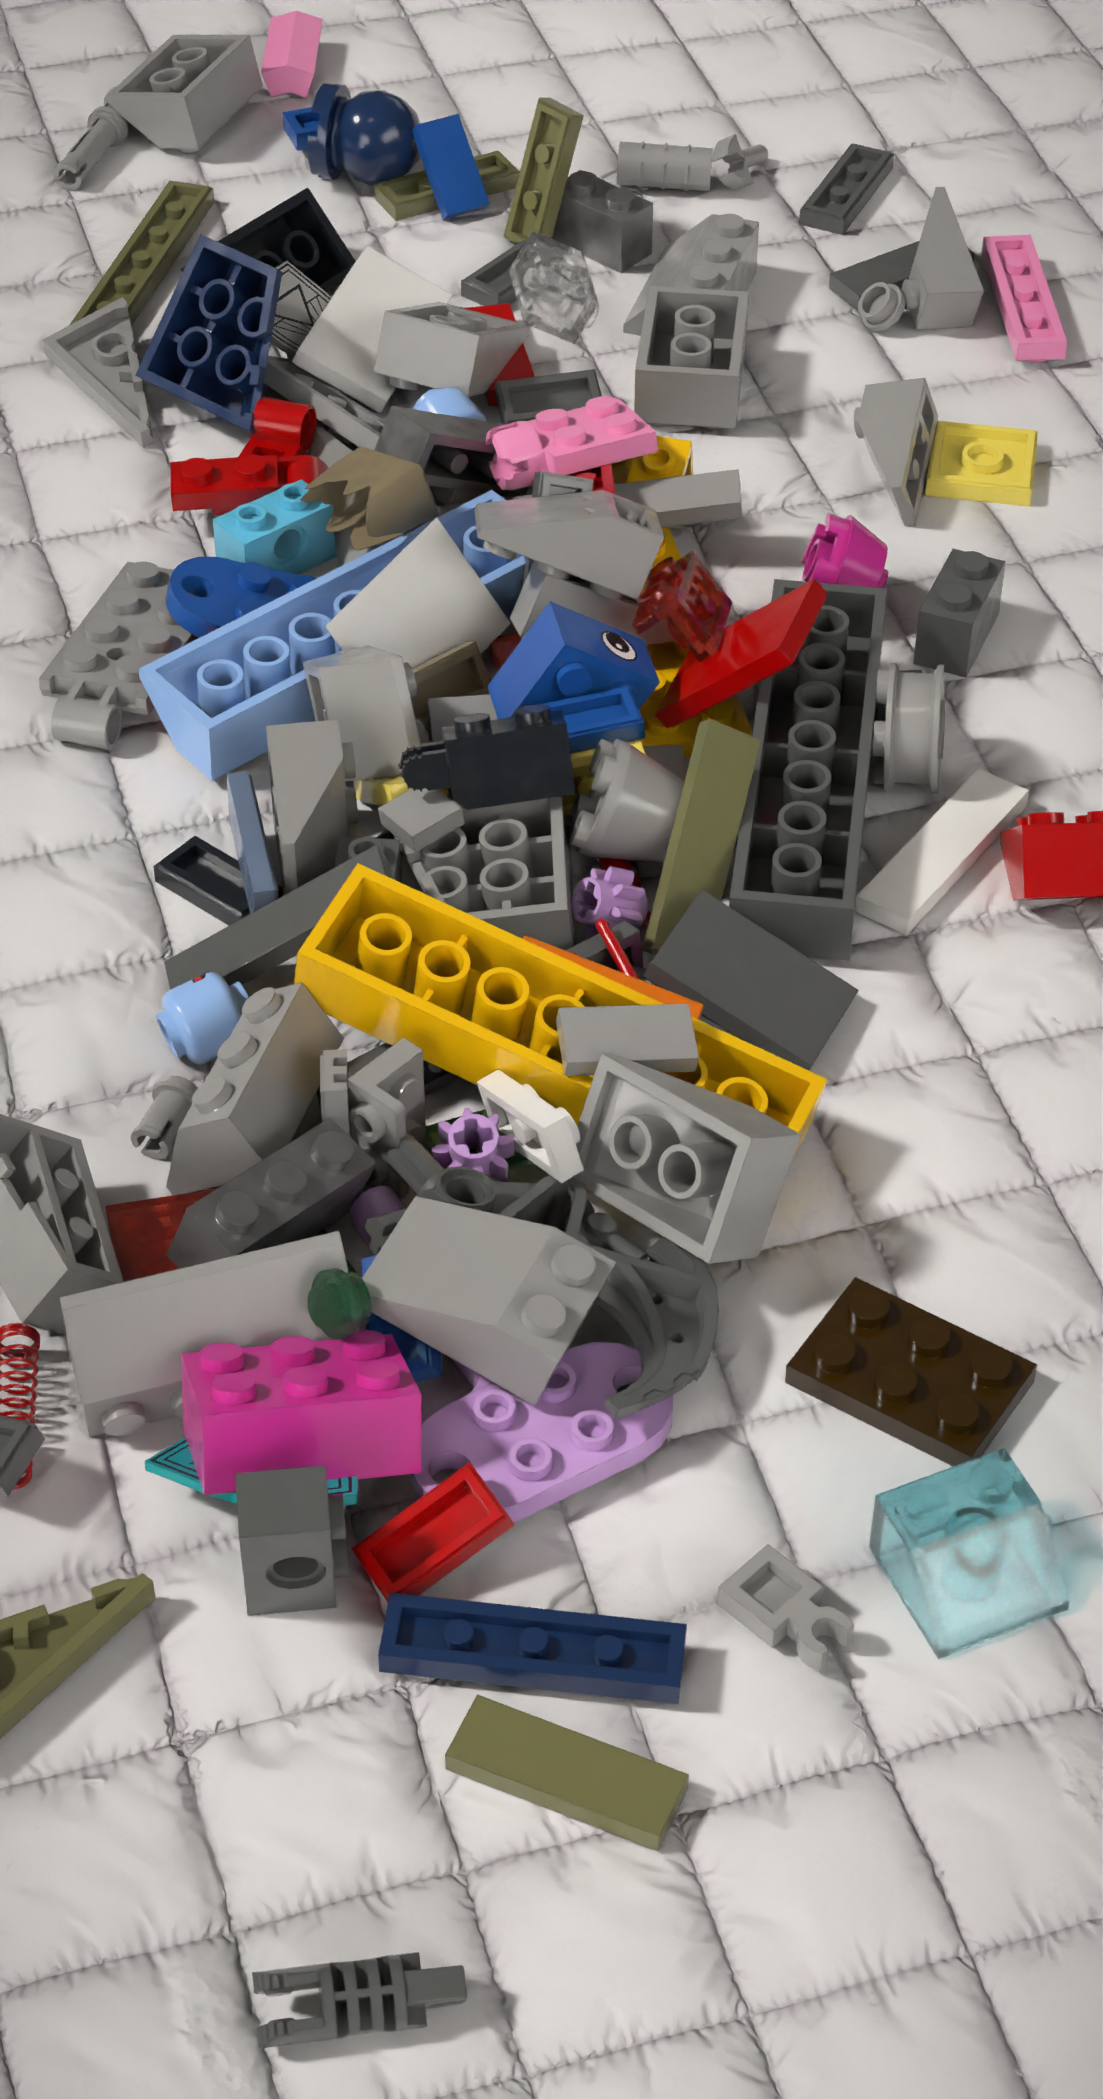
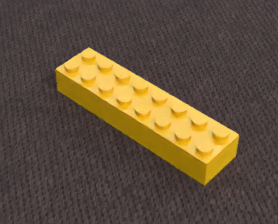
(492, 1001)

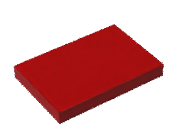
(747, 654)

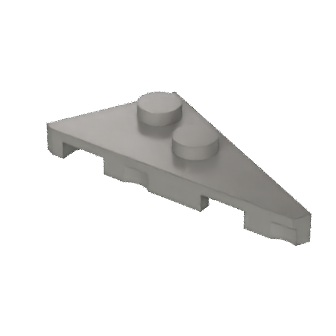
(103, 362)

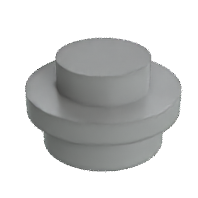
(881, 306)

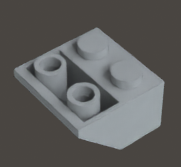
(373, 706)

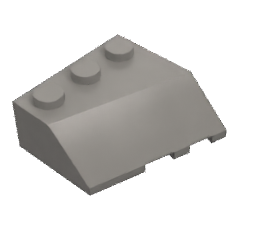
(506, 869)

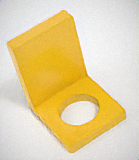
(671, 460)

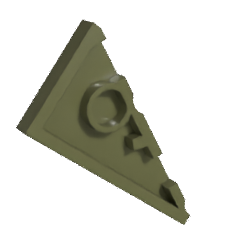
(46, 1648)

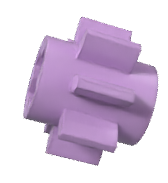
(609, 897)
(478, 1133)

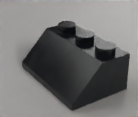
(296, 234)

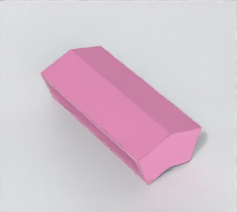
(291, 53)

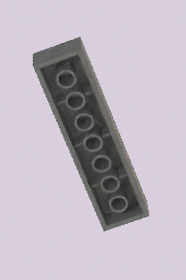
(811, 778)

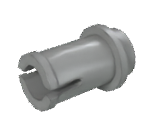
(164, 1117)

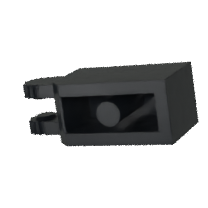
(495, 759)

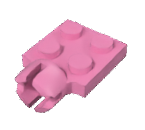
(568, 441)

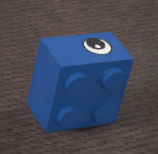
(570, 658)

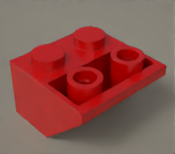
(1054, 857)

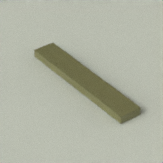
(151, 249)

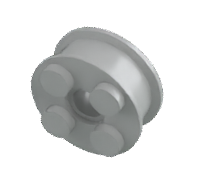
(909, 728)

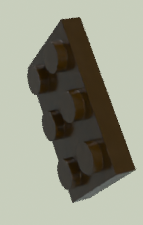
(910, 1374)

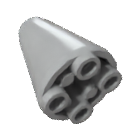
(627, 807)

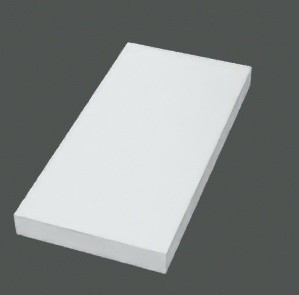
(347, 333)

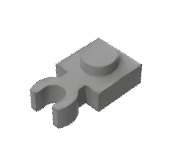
(781, 1600)

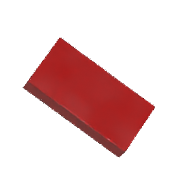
(433, 1535)

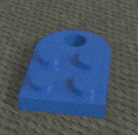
(226, 591)

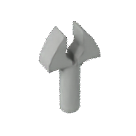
(739, 161)

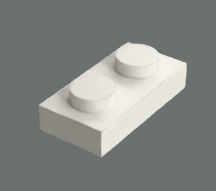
(540, 1131)

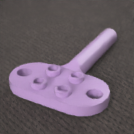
(543, 1450)

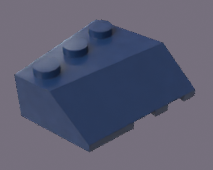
(216, 333)

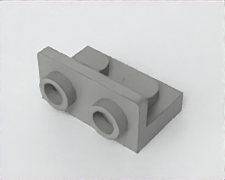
(386, 1106)

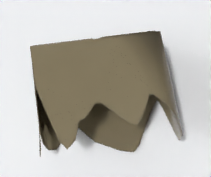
(375, 494)

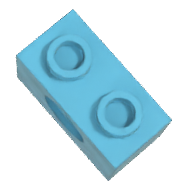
(277, 531)

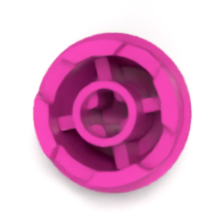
(845, 554)

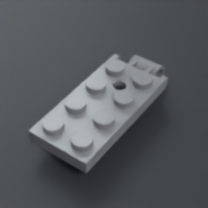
(101, 661)

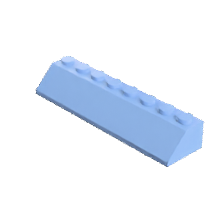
(251, 671)

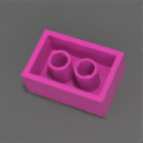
(301, 1407)

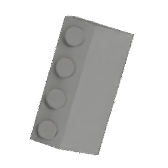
(132, 1333)

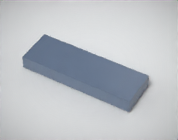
(250, 842)

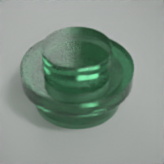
(339, 1303)

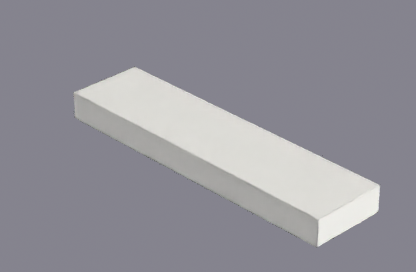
(941, 851)

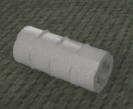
(664, 166)

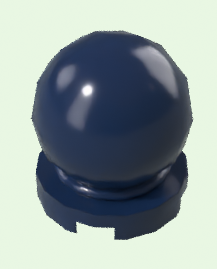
(362, 135)

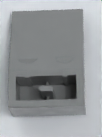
(579, 535)

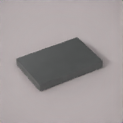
(751, 981)

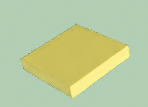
(982, 463)

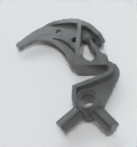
(650, 1298)

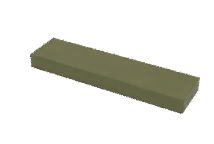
(703, 825)

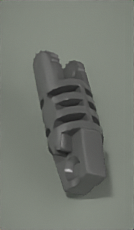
(360, 1997)

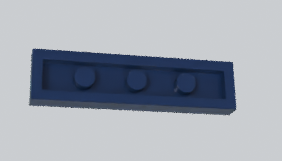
(533, 1648)

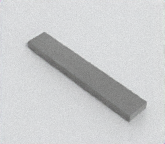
(678, 499)

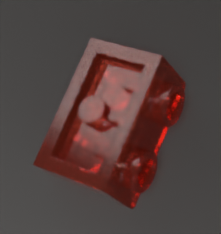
(688, 601)

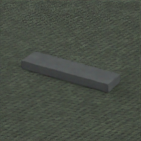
(270, 933)

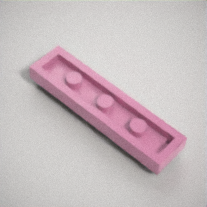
(1024, 298)

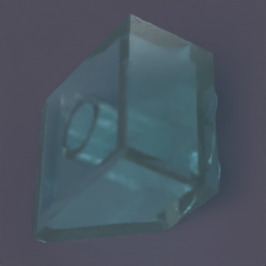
(968, 1552)

